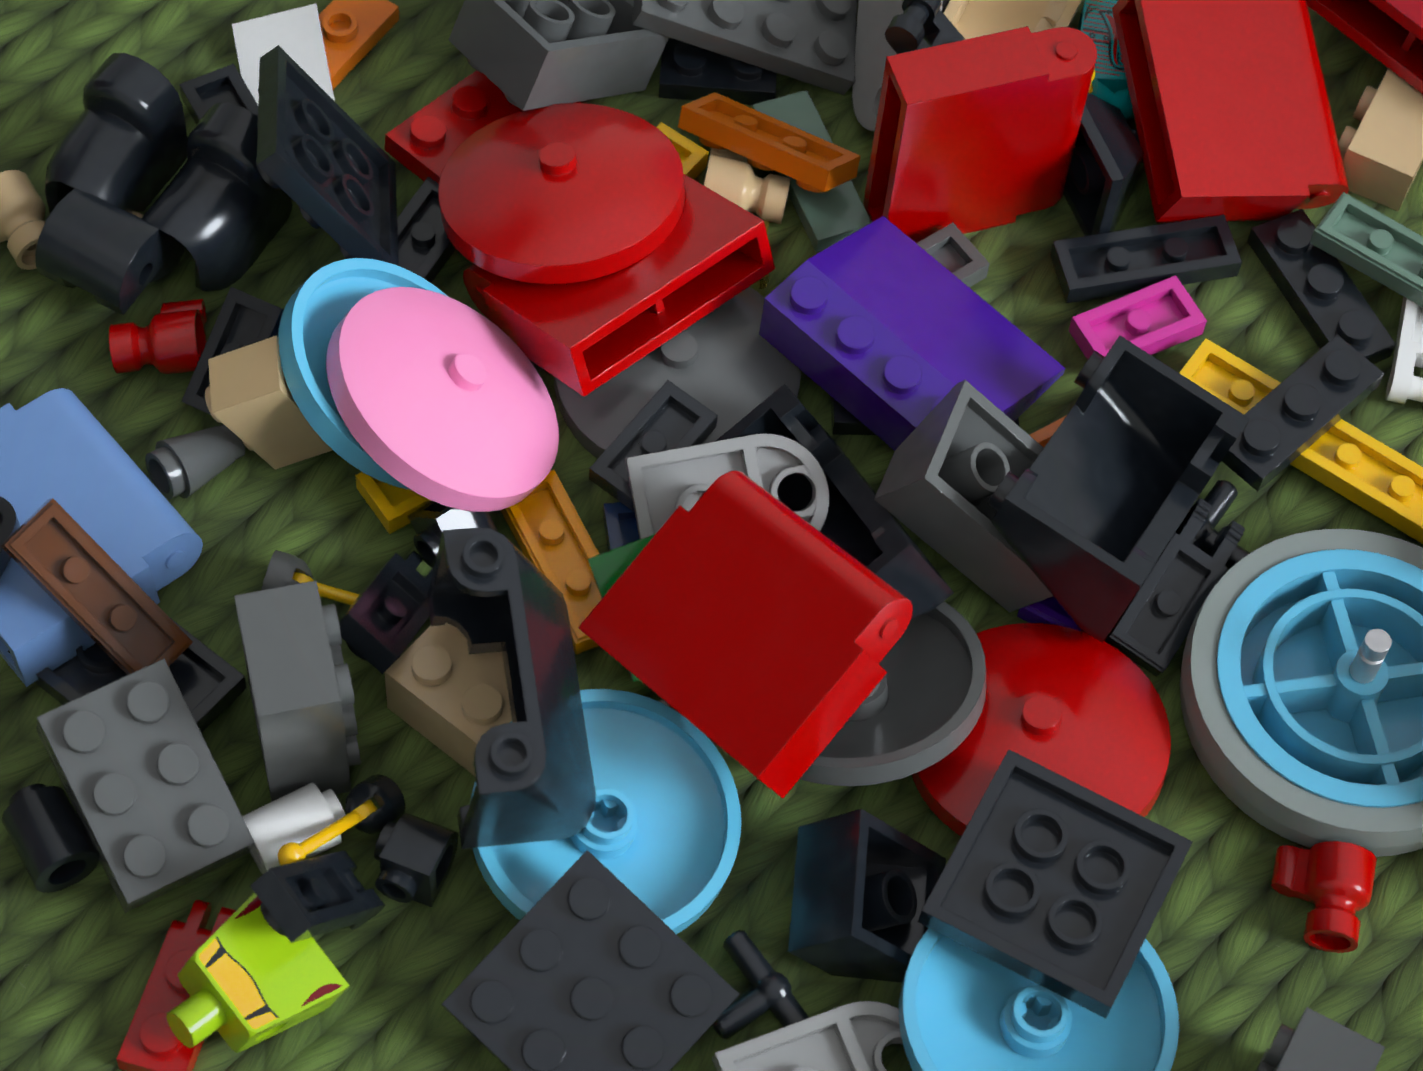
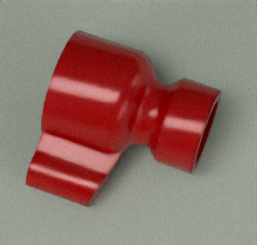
(169, 342)
(1333, 878)

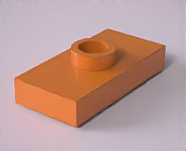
(352, 30)

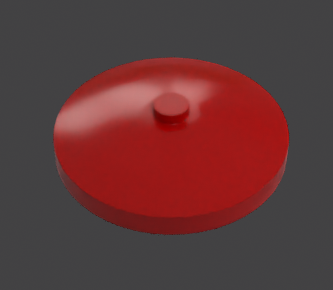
(561, 193)
(1065, 707)

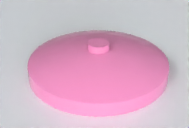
(442, 399)

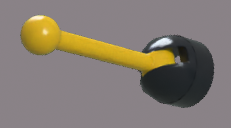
(359, 812)

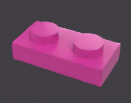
(1147, 318)

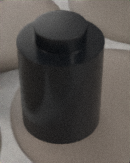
(49, 837)

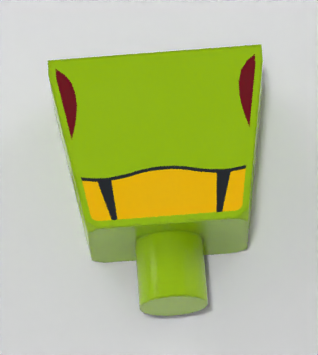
(252, 983)

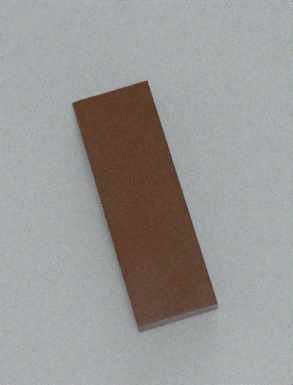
(94, 590)

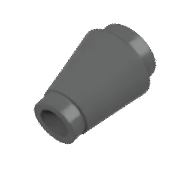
(192, 459)

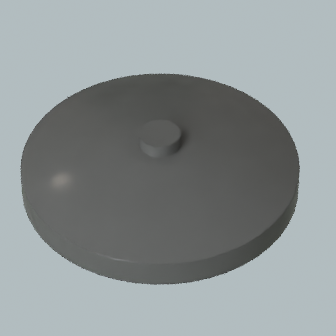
(713, 360)
(916, 710)

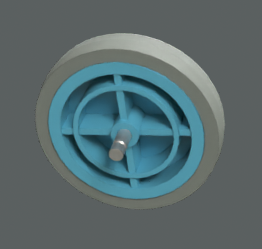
(1313, 688)

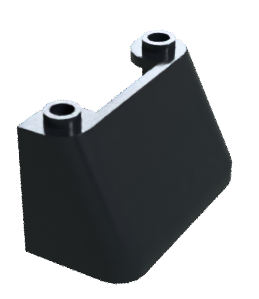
(1114, 482)
(853, 515)
(538, 769)

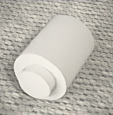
(292, 820)

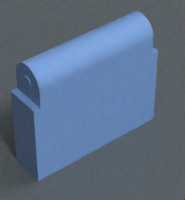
(67, 455)

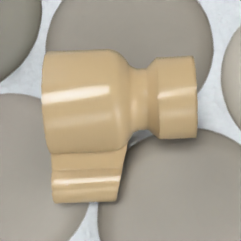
(735, 180)
(20, 217)

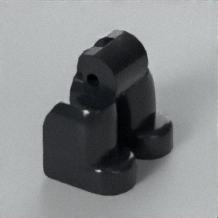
(120, 160)

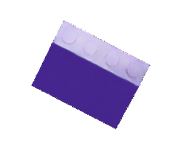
(898, 332)

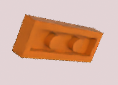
(769, 142)

